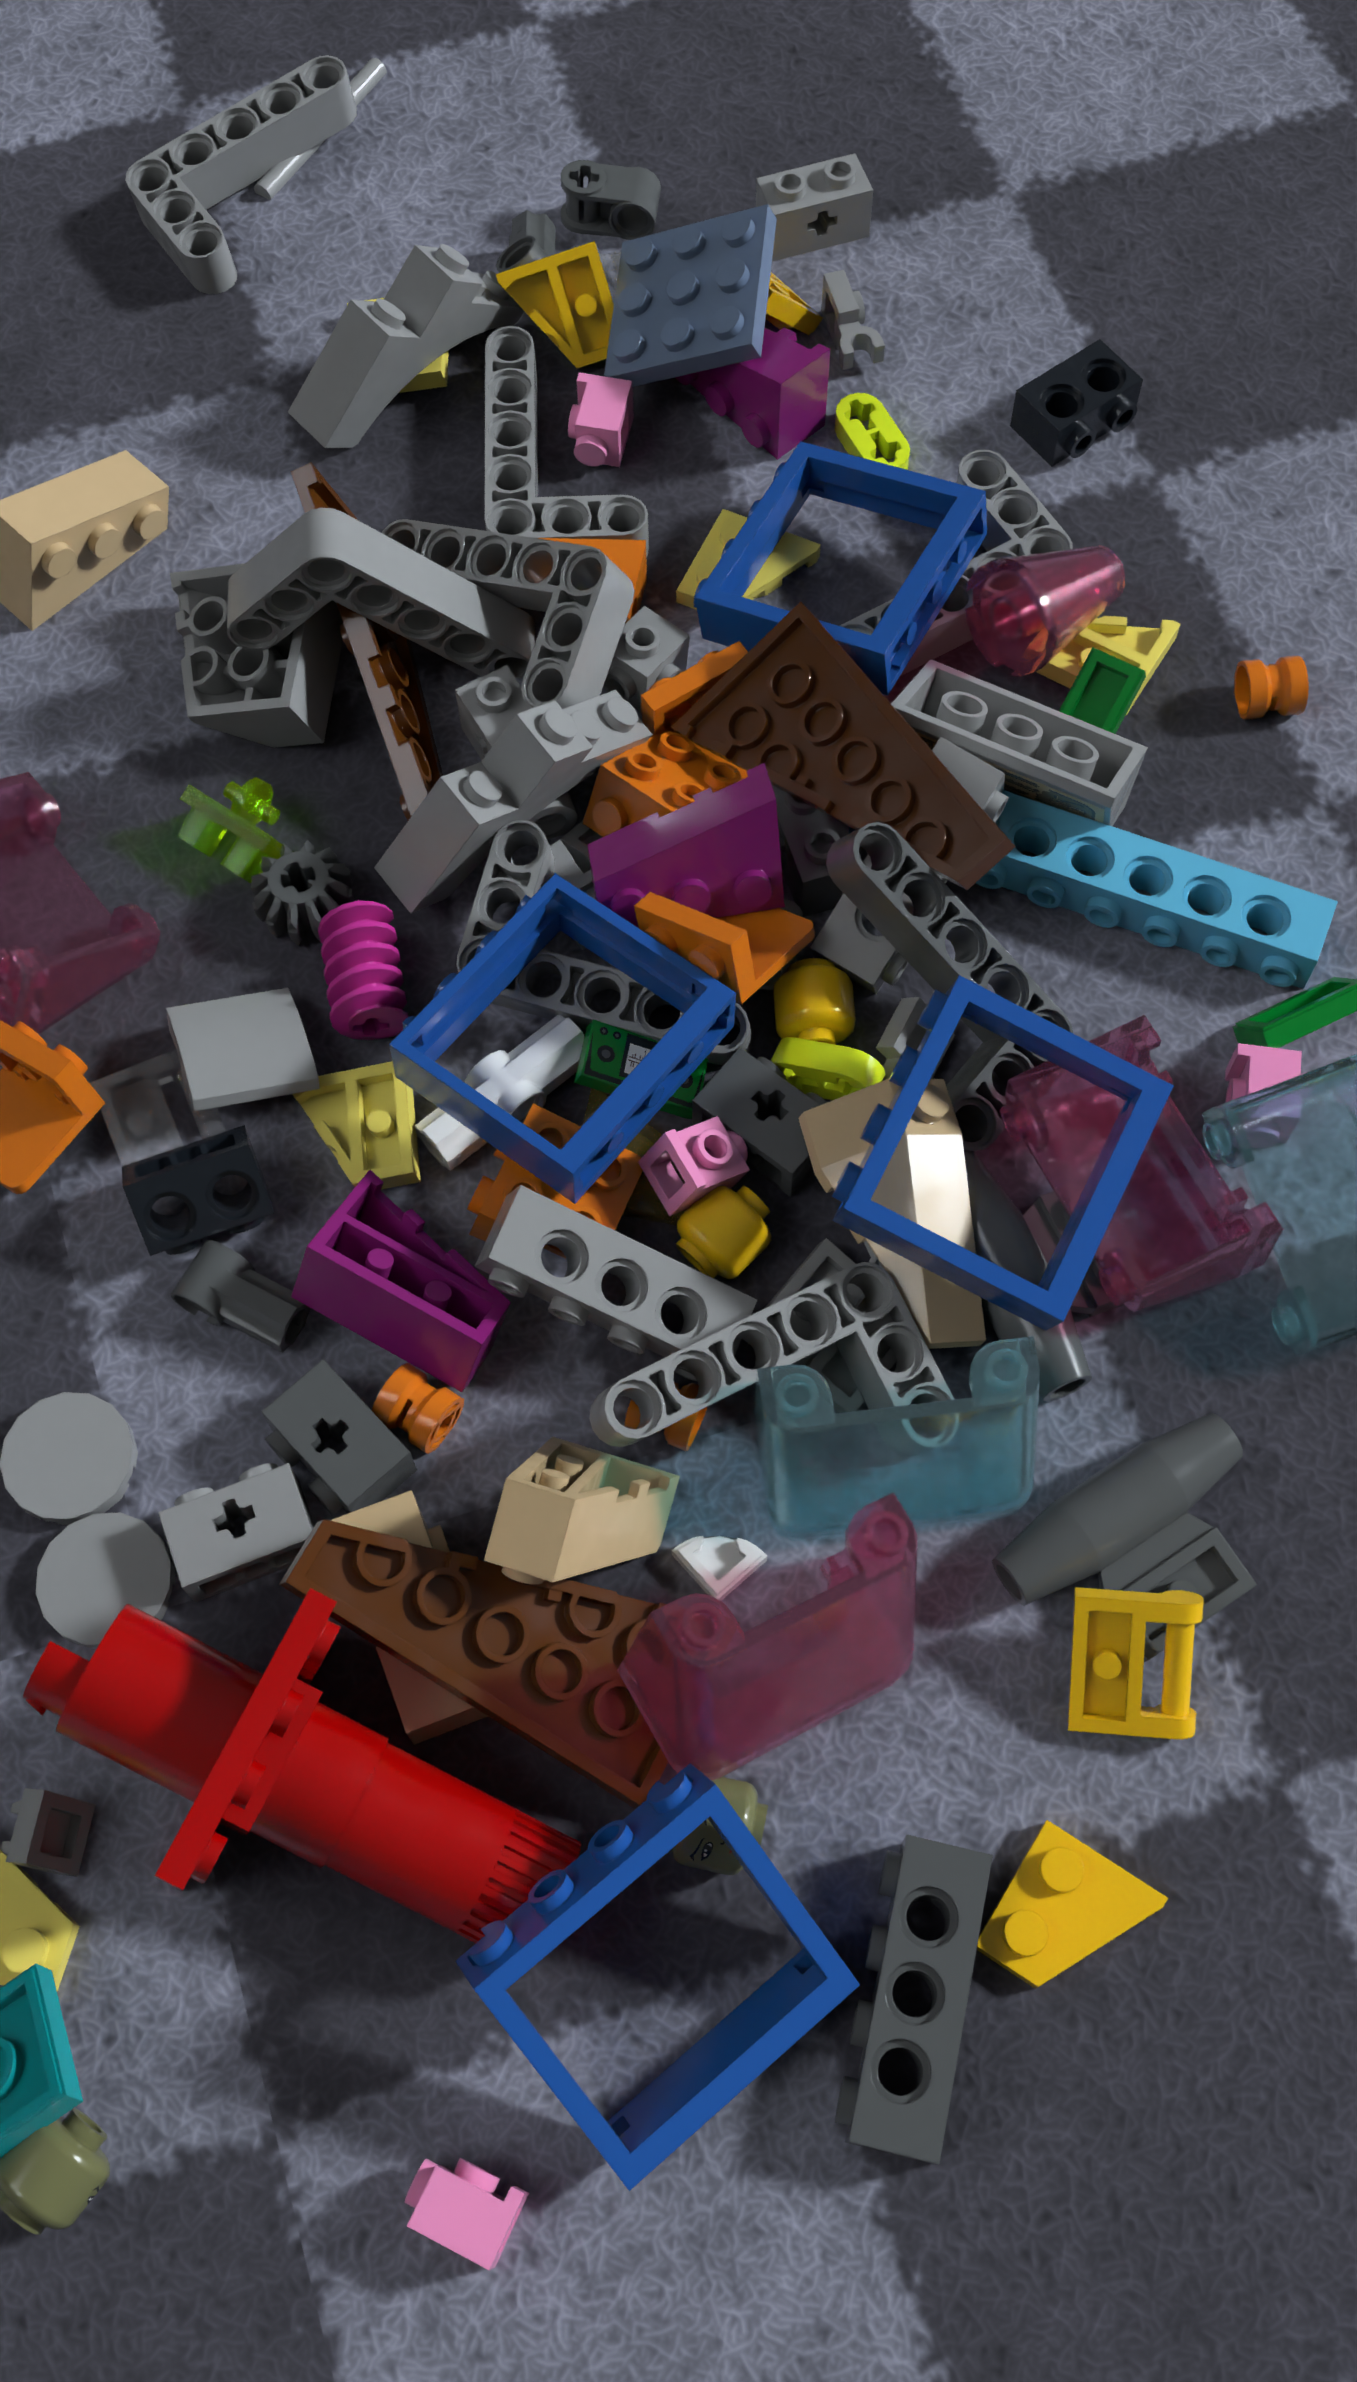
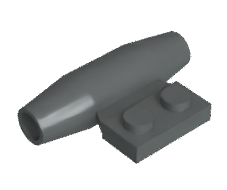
(1025, 1248)
(1136, 1528)

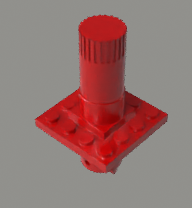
(292, 1770)

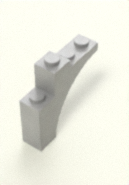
(393, 339)
(522, 773)

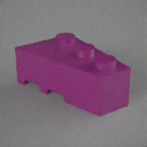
(771, 397)
(707, 855)
(400, 1288)

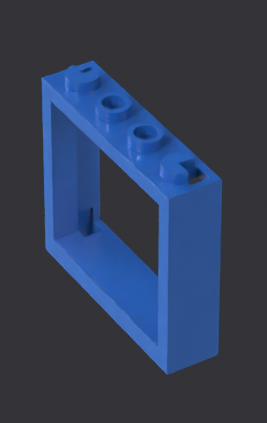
(949, 507)
(497, 961)
(1144, 1101)
(725, 2057)

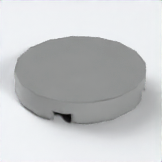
(68, 1457)
(100, 1569)

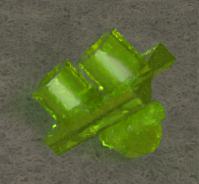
(210, 820)

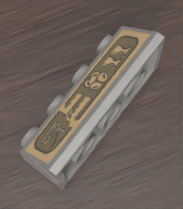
(1037, 747)

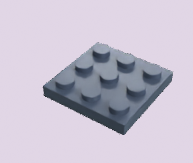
(692, 297)

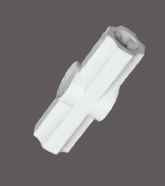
(511, 1083)

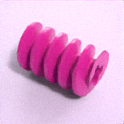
(362, 971)

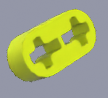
(881, 431)
(826, 1067)

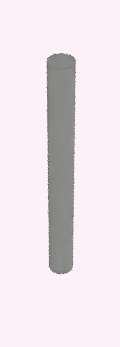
(282, 172)

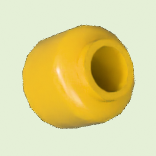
(814, 1002)
(724, 1231)

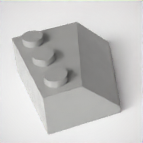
(259, 695)

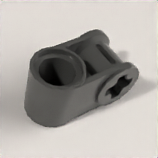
(616, 200)

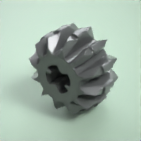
(300, 890)

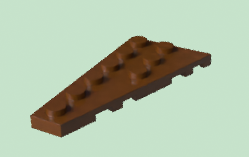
(387, 672)
(842, 747)
(512, 1649)

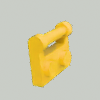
(1110, 1662)

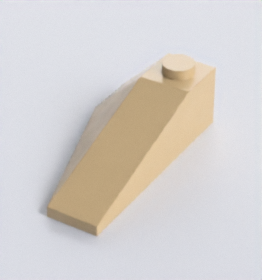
(920, 1183)

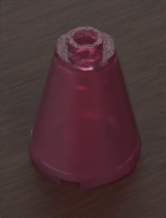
(1040, 603)

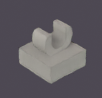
(49, 1832)

